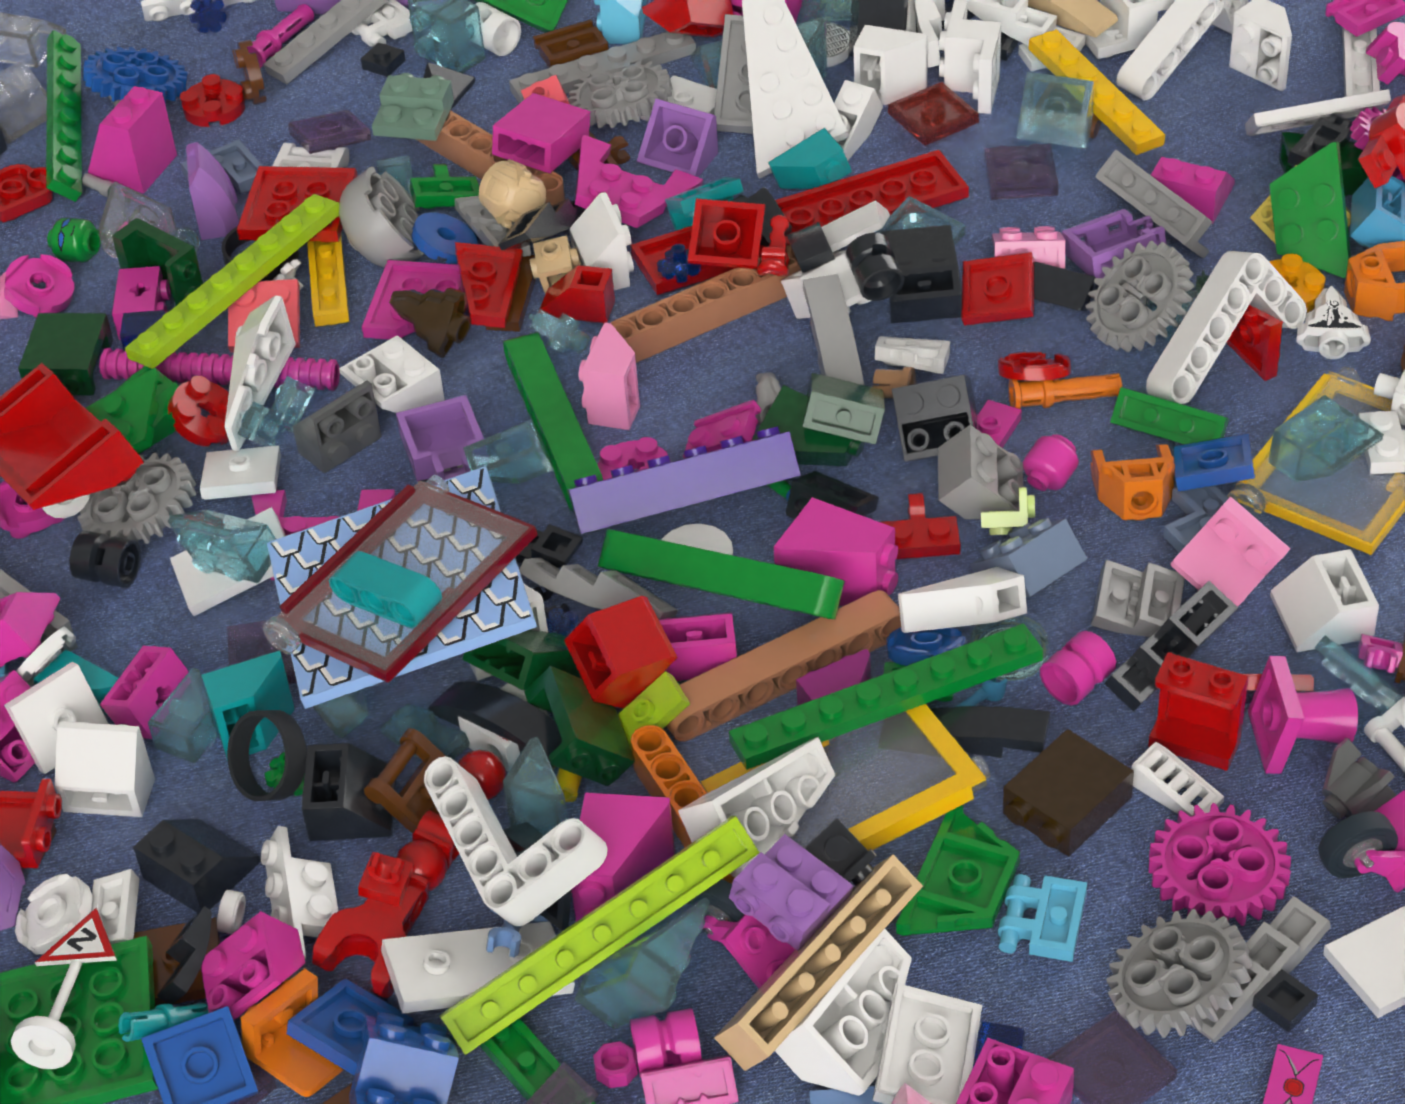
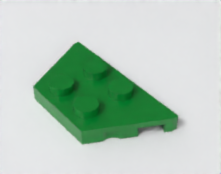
(1312, 212)
(132, 409)
(960, 879)

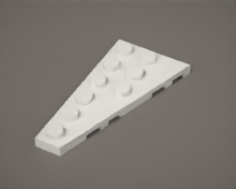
(784, 84)

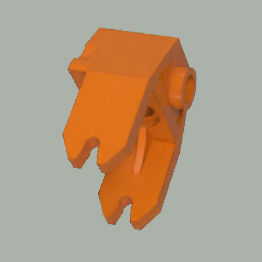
(1370, 283)
(1134, 487)

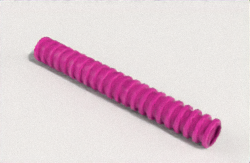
(218, 369)

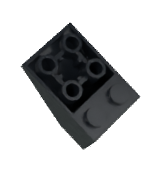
(930, 274)

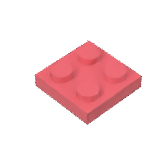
(259, 294)

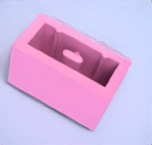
(610, 381)

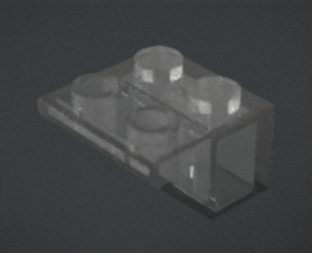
(21, 101)

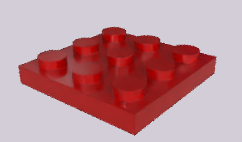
(282, 189)

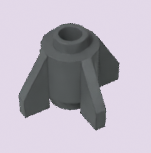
(1353, 785)

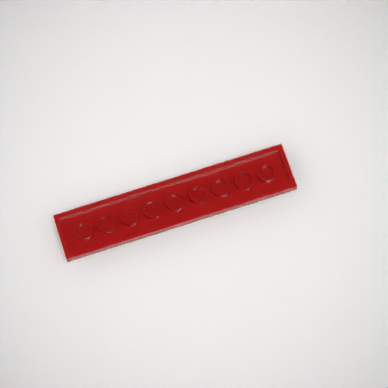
(923, 177)

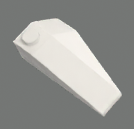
(258, 359)
(766, 798)
(845, 1030)

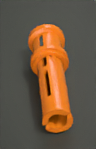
(1051, 391)

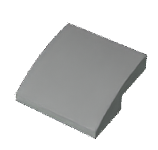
(1136, 600)

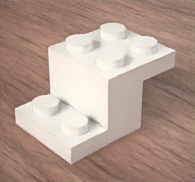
(1134, 23)
(971, 55)

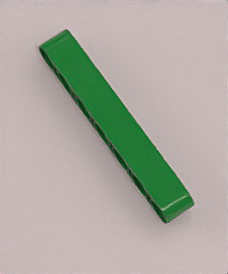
(550, 411)
(721, 574)

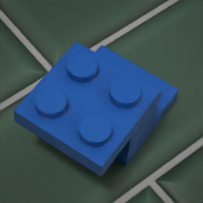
(403, 1063)

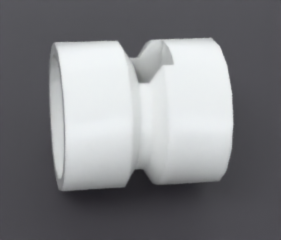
(499, 30)

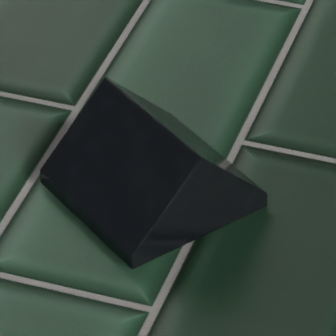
(877, 13)

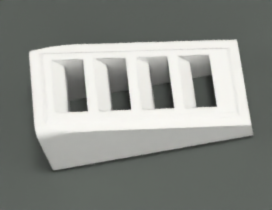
(1159, 764)

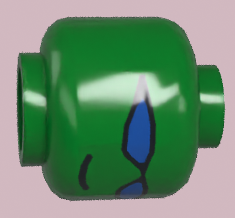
(74, 240)

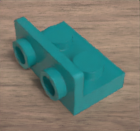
(682, 205)

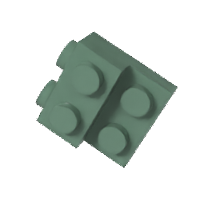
(413, 107)

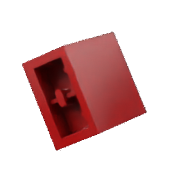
(690, 16)
(620, 651)

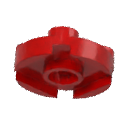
(213, 101)
(187, 406)

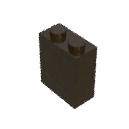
(1067, 792)

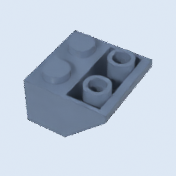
(1036, 551)

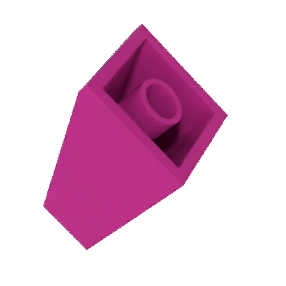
(134, 141)
(841, 546)
(637, 840)

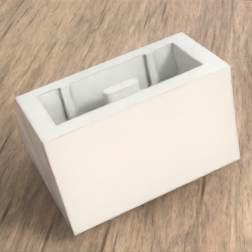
(1262, 42)
(891, 62)
(603, 240)
(794, 284)
(398, 376)
(1328, 599)
(102, 769)

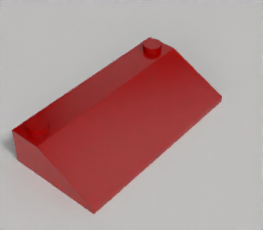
(56, 446)

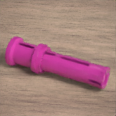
(271, 41)

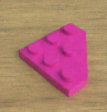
(381, 318)

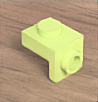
(1002, 521)

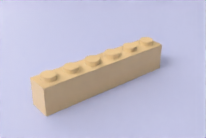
(818, 964)

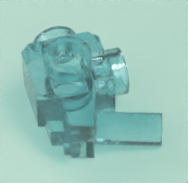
(562, 332)

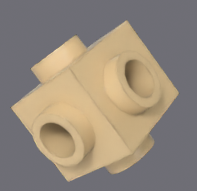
(553, 258)

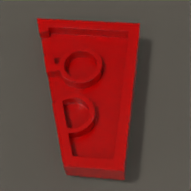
(489, 281)
(1258, 341)

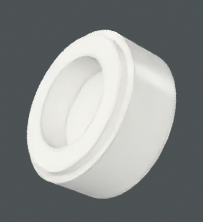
(231, 911)

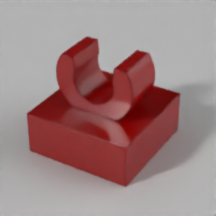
(385, 879)

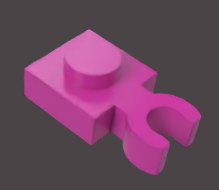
(1380, 653)

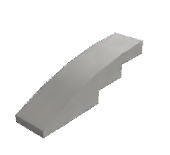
(832, 329)
(591, 590)
(1272, 949)

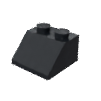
(193, 861)

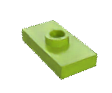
(654, 706)

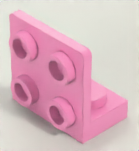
(1044, 243)
(1230, 552)

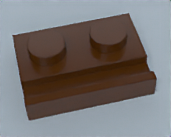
(570, 43)

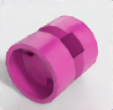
(1077, 668)
(665, 1041)

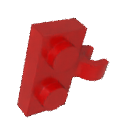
(924, 535)

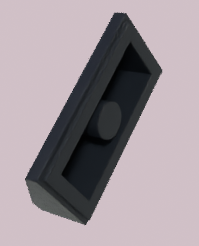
(1062, 286)

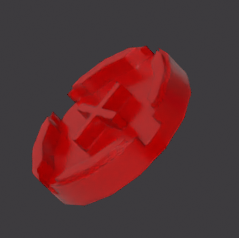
(1033, 366)

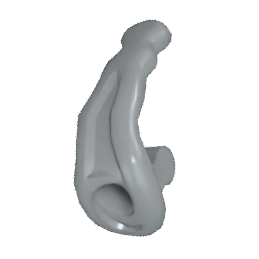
(766, 391)

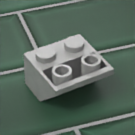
(977, 475)

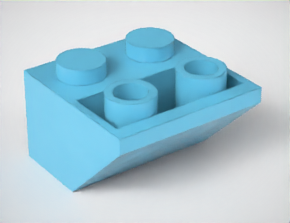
(621, 20)

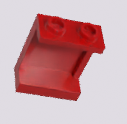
(1199, 711)
(28, 821)

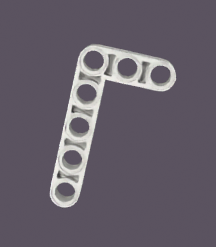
(1171, 42)
(1233, 285)
(510, 884)

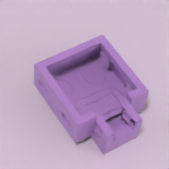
(1103, 244)
(437, 435)

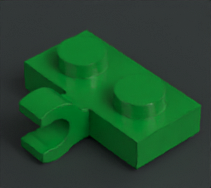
(441, 189)

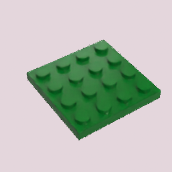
(102, 1062)

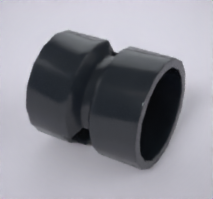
(874, 266)
(105, 559)

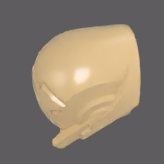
(510, 191)

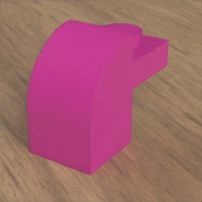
(1389, 52)

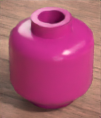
(1050, 462)

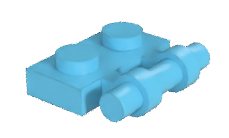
(1056, 919)

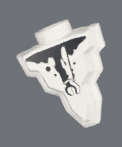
(1332, 327)

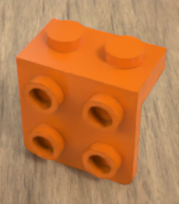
(273, 1050)

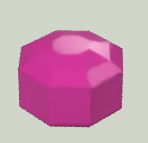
(615, 1064)

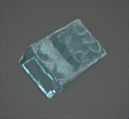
(645, 971)

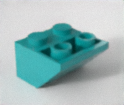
(247, 688)

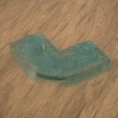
(266, 424)

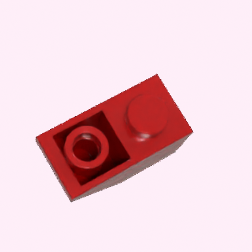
(582, 294)

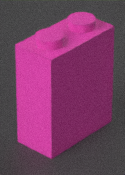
(540, 132)

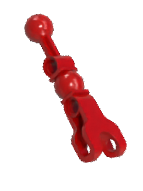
(432, 853)

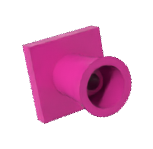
(1282, 715)

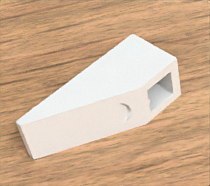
(859, 111)
(964, 601)

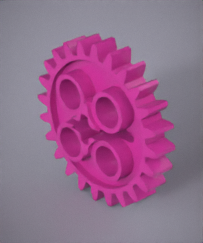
(1222, 854)

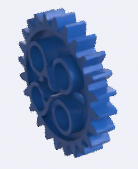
(120, 70)

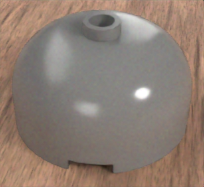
(379, 218)

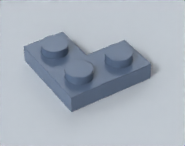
(237, 162)
(1200, 506)

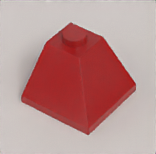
(726, 233)

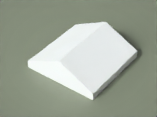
(855, 224)

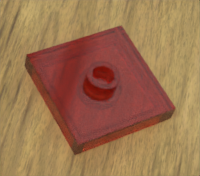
(933, 113)

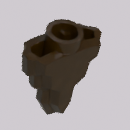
(435, 316)

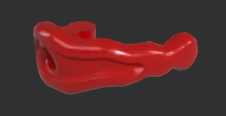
(775, 257)

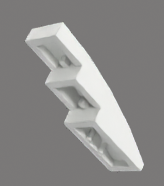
(929, 21)
(1021, 21)

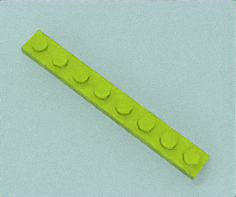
(232, 281)
(598, 935)

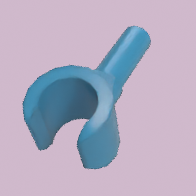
(990, 690)

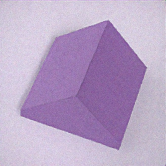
(679, 139)

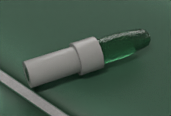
(97, 184)

